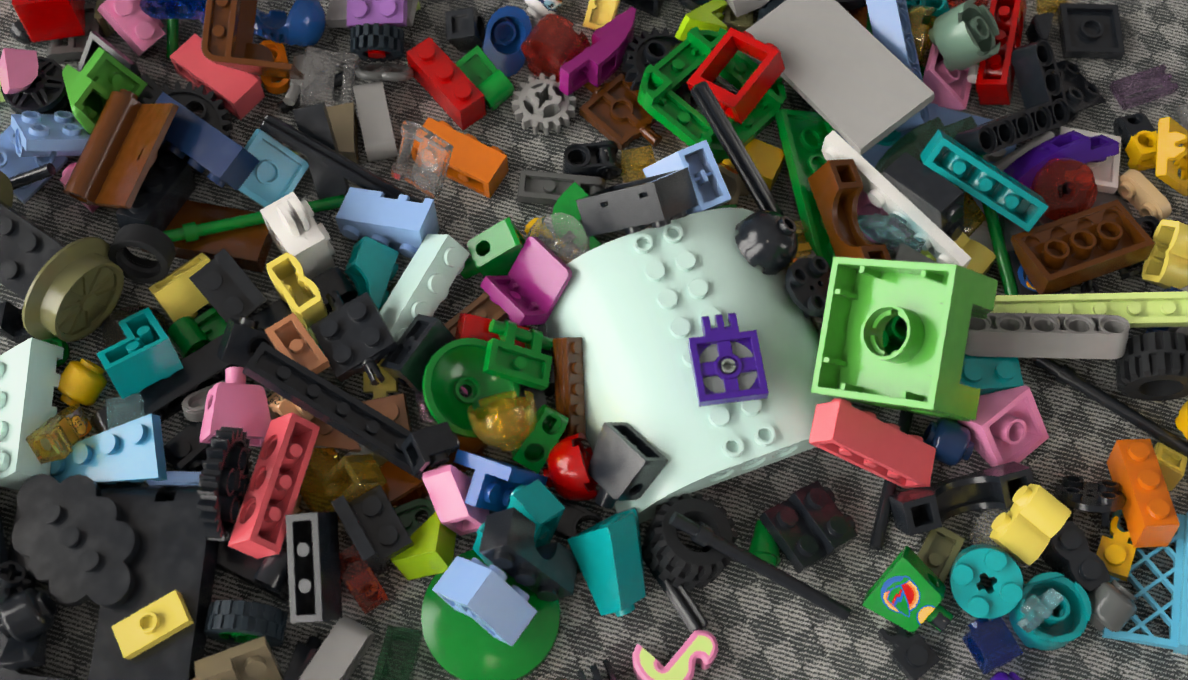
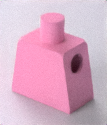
(236, 406)

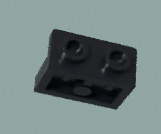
(185, 449)

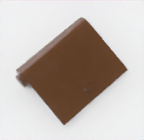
(120, 151)

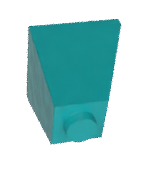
(612, 562)

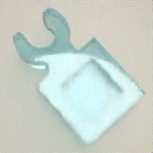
(1038, 609)

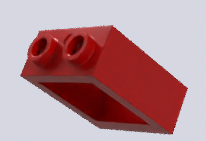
(740, 105)

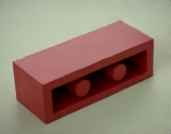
(446, 83)

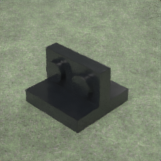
(228, 287)
(373, 528)

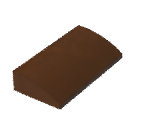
(246, 245)
(1081, 247)

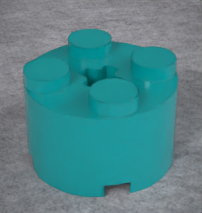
(982, 601)
(1068, 617)

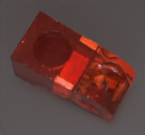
(361, 580)

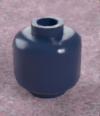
(950, 441)

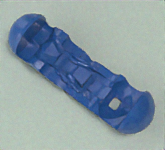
(302, 26)

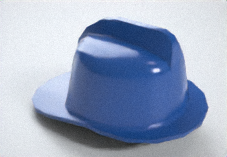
(504, 38)

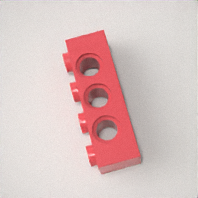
(274, 486)

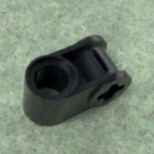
(593, 160)

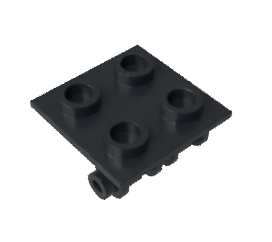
(1078, 91)

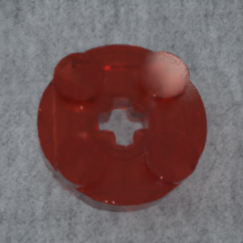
(1080, 181)

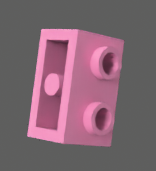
(132, 23)

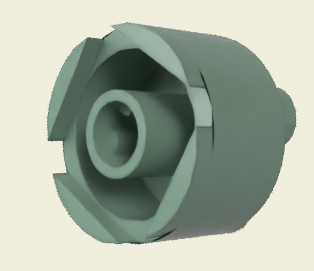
(965, 35)

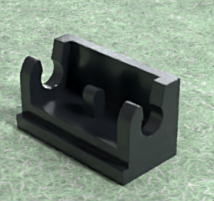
(415, 350)

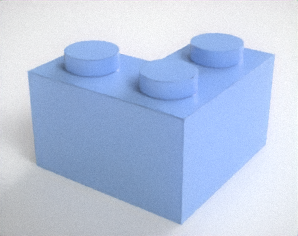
(486, 598)

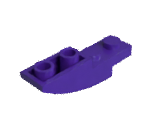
(1066, 145)

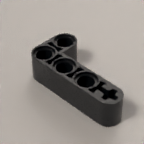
(266, 573)

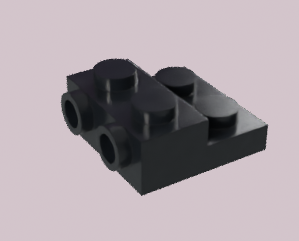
(809, 526)

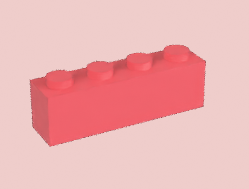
(872, 444)

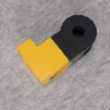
(1138, 140)

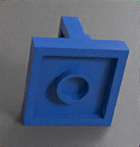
(493, 480)

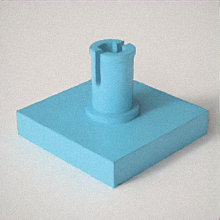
(275, 173)

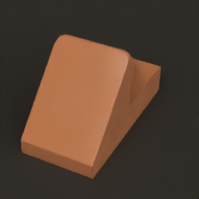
(295, 342)

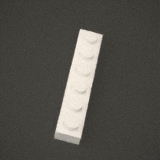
(886, 196)

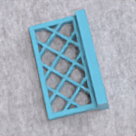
(1179, 594)

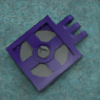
(727, 363)

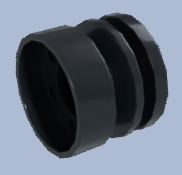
(46, 92)

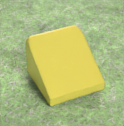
(1171, 464)

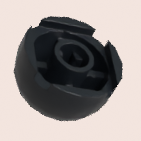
(767, 240)

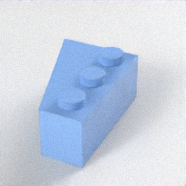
(387, 220)

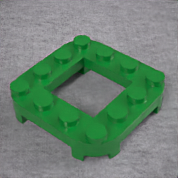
(663, 79)

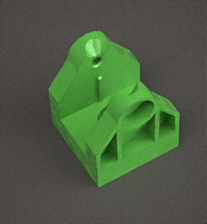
(928, 367)

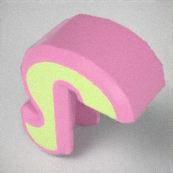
(698, 648)

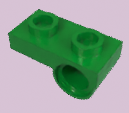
(486, 77)
(192, 334)

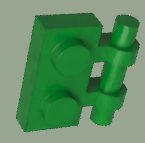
(517, 363)

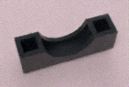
(931, 506)

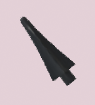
(301, 658)

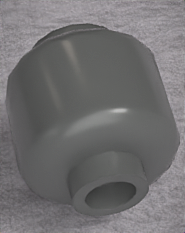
(1111, 606)

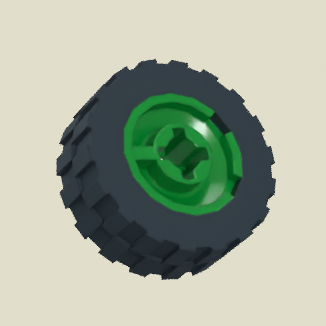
(244, 621)

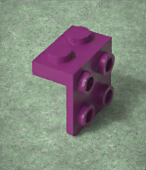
(531, 285)

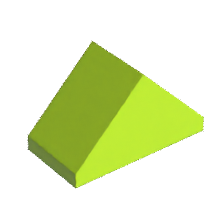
(431, 550)

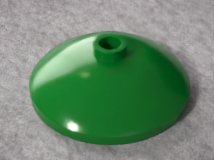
(457, 366)

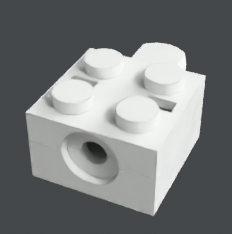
(298, 234)

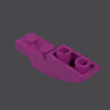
(601, 58)

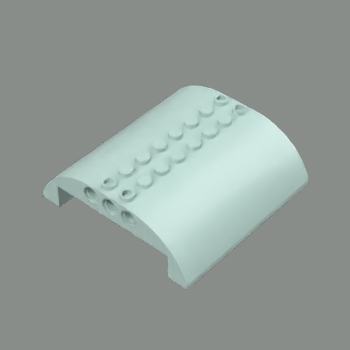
(636, 311)

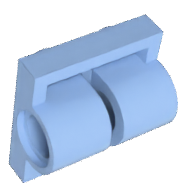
(41, 133)
(13, 165)

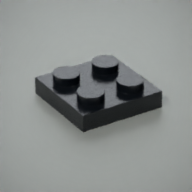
(1090, 31)

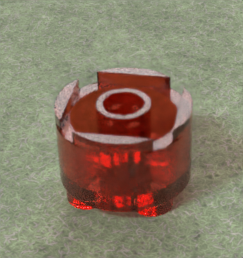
(552, 44)

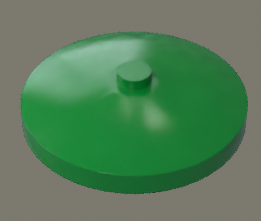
(471, 652)

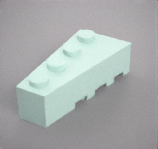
(25, 404)

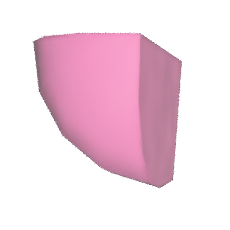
(17, 69)

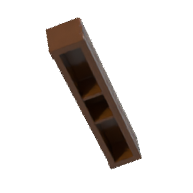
(570, 383)

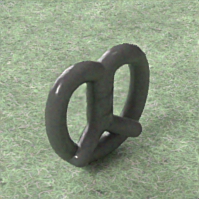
(385, 72)

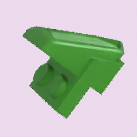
(93, 85)

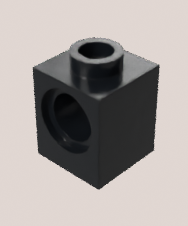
(465, 28)

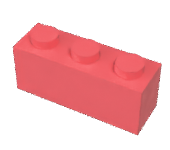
(236, 88)

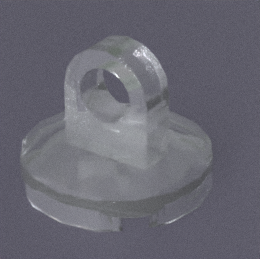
(562, 235)

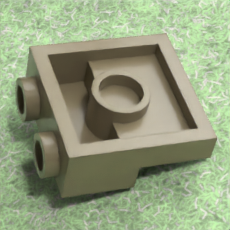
(243, 662)

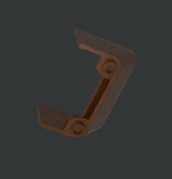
(229, 40)

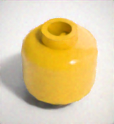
(81, 382)

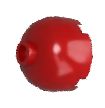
(569, 469)

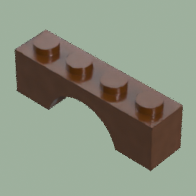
(836, 193)

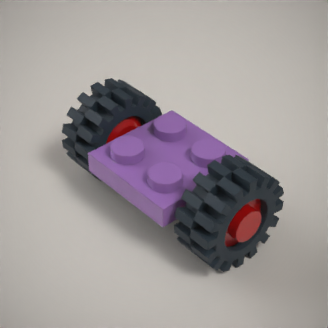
(375, 28)

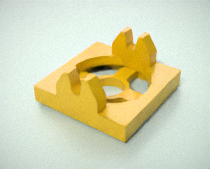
(1169, 138)

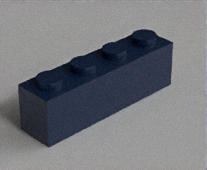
(207, 148)

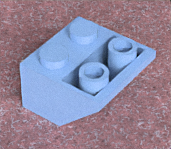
(704, 174)

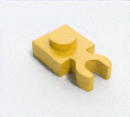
(1116, 551)

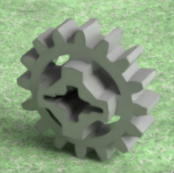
(546, 107)

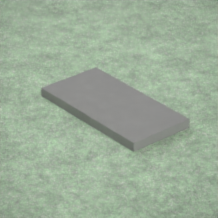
(842, 70)

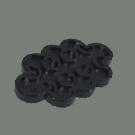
(75, 541)

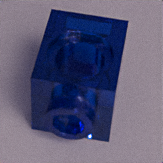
(991, 644)

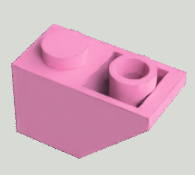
(448, 493)

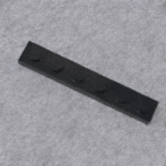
(329, 404)

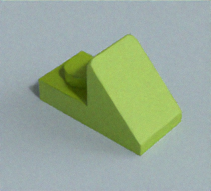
(705, 17)

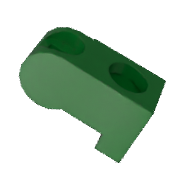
(536, 448)

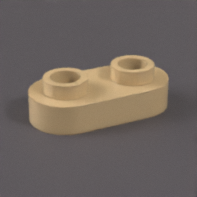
(1143, 195)

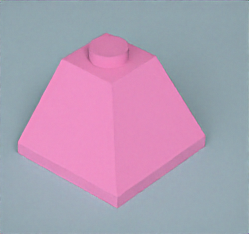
(1007, 426)

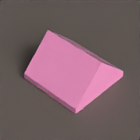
(949, 87)

